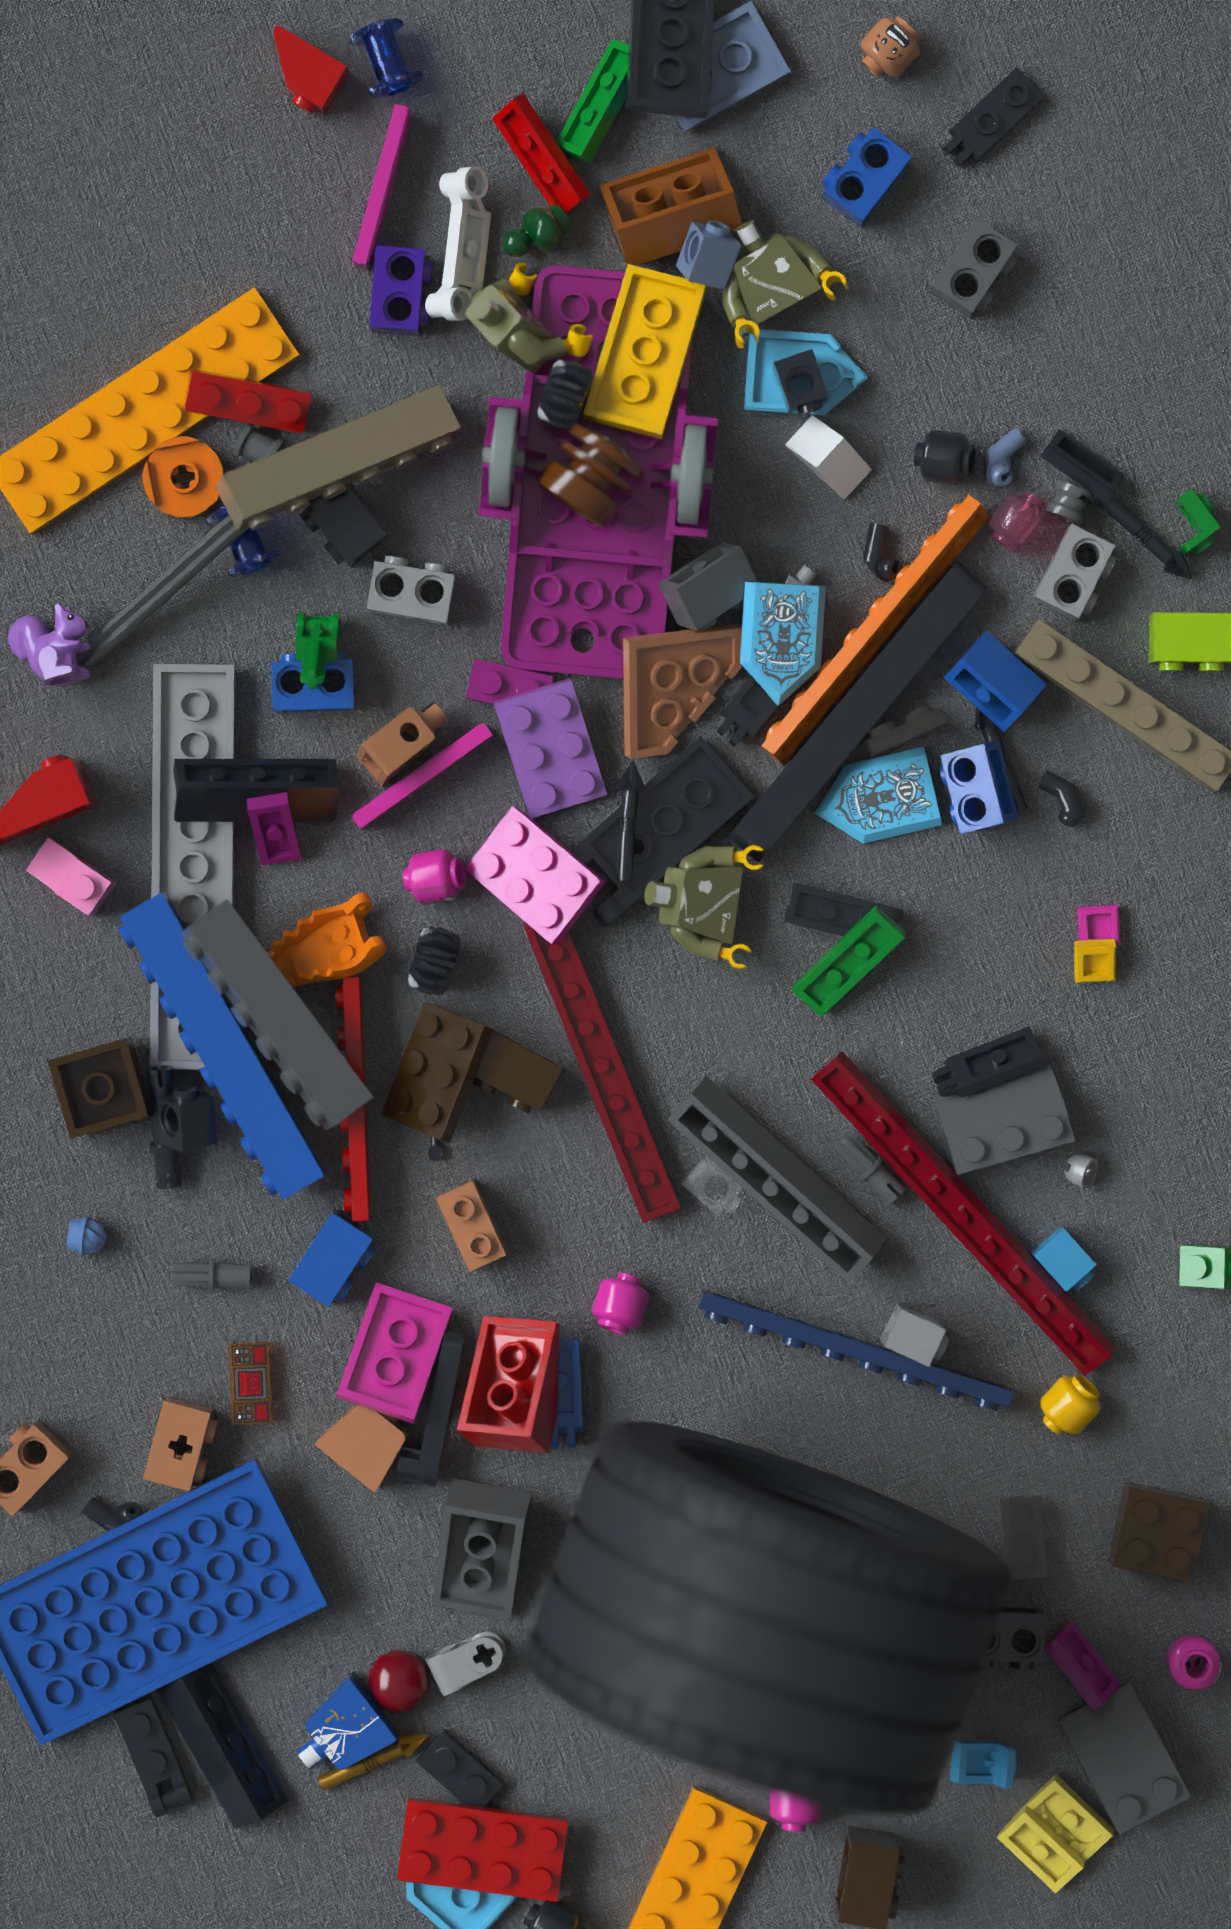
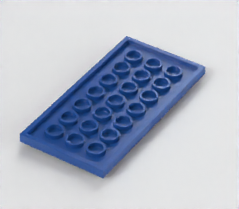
(153, 1601)

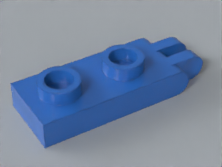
(569, 1402)

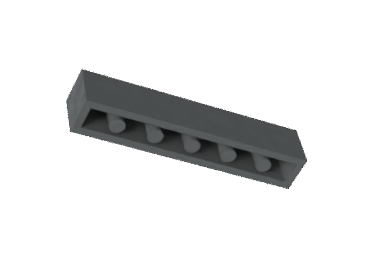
(275, 1015)
(777, 1179)

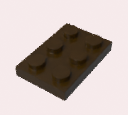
(437, 1072)

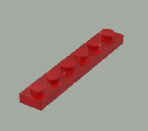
(356, 1156)

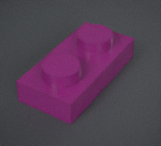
(496, 681)
(274, 828)
(1082, 1664)

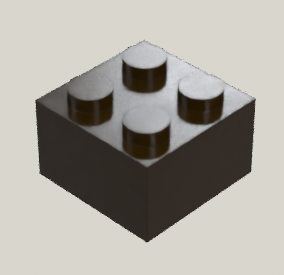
(100, 1087)
(1158, 1532)
(868, 1877)

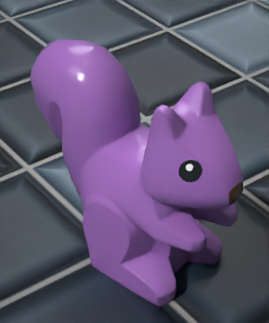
(54, 653)

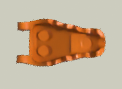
(328, 944)

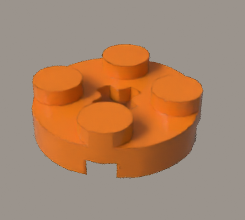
(165, 464)

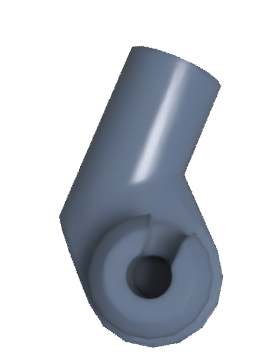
(999, 458)

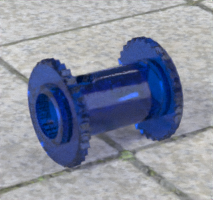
(386, 58)
(247, 549)

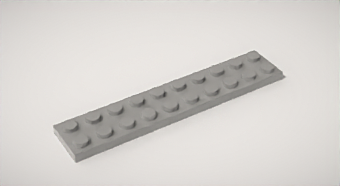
(188, 858)

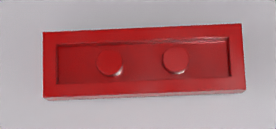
(540, 155)
(247, 401)

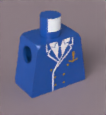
(346, 1727)

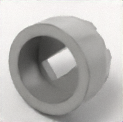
(1082, 1170)

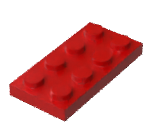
(482, 1849)

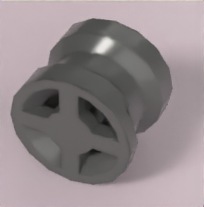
(1069, 503)

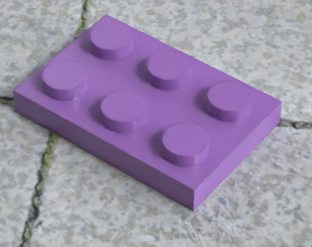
(550, 748)

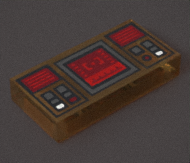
(251, 1383)

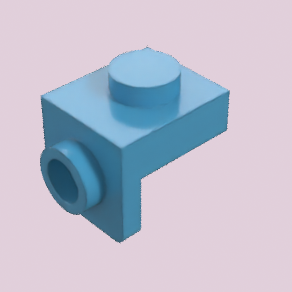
(983, 1763)

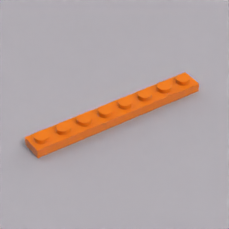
(883, 620)

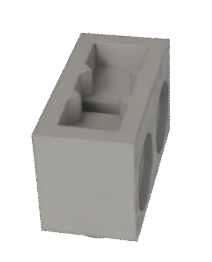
(1067, 569)
(409, 601)
(914, 1335)

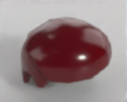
(399, 1681)

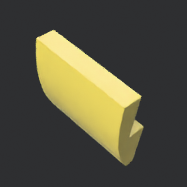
(1055, 1833)

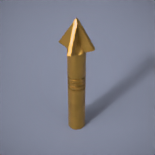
(406, 1745)

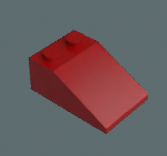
(47, 798)
(512, 1385)

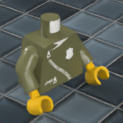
(771, 277)
(515, 329)
(702, 901)

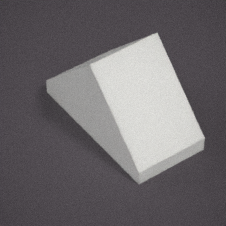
(829, 456)

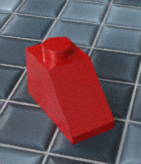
(308, 72)

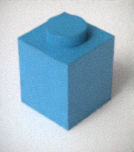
(1065, 1260)

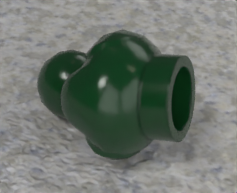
(540, 228)

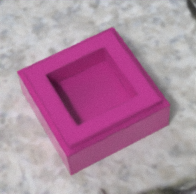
(1099, 923)

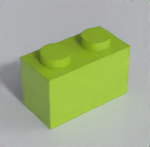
(1190, 639)

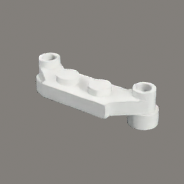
(465, 243)

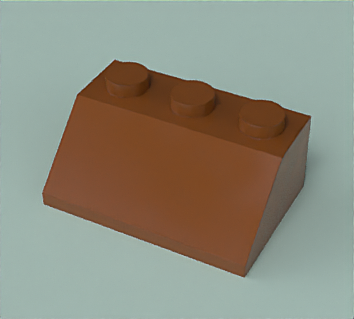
(657, 205)

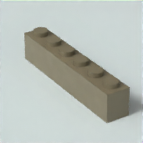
(338, 458)
(1125, 706)

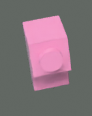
(71, 877)

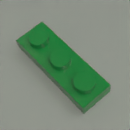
(597, 104)
(848, 961)

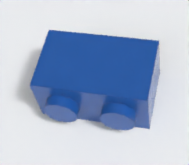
(995, 681)
(332, 1259)

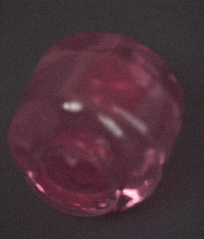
(1019, 522)

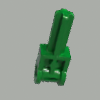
(316, 644)

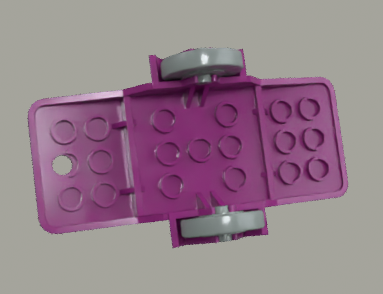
(561, 565)

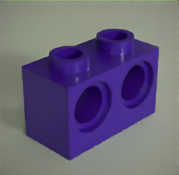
(389, 290)

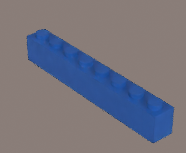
(224, 1048)

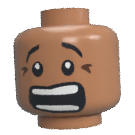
(890, 47)

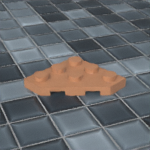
(673, 682)

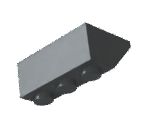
(1004, 1121)

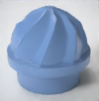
(85, 1236)

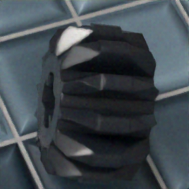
(565, 395)
(434, 960)

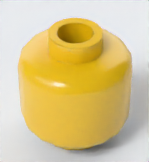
(1070, 1404)

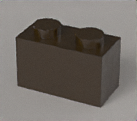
(517, 1073)

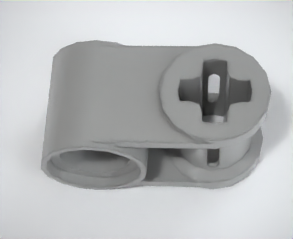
(460, 1663)

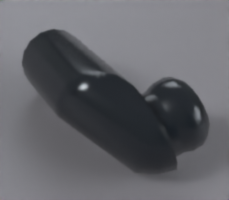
(876, 555)
(1068, 795)
(112, 1517)

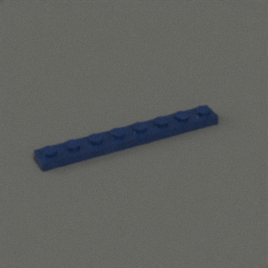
(871, 1356)

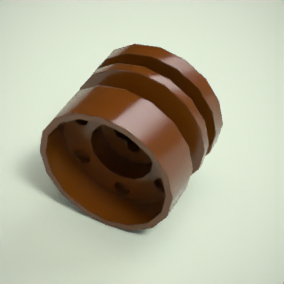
(591, 476)

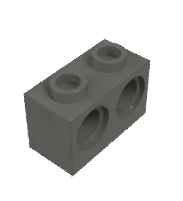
(967, 264)

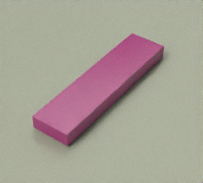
(382, 187)
(422, 776)

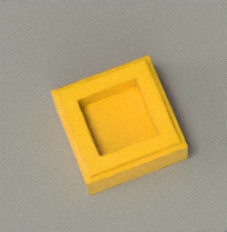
(1094, 960)

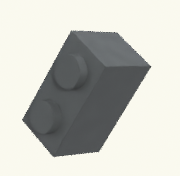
(708, 586)

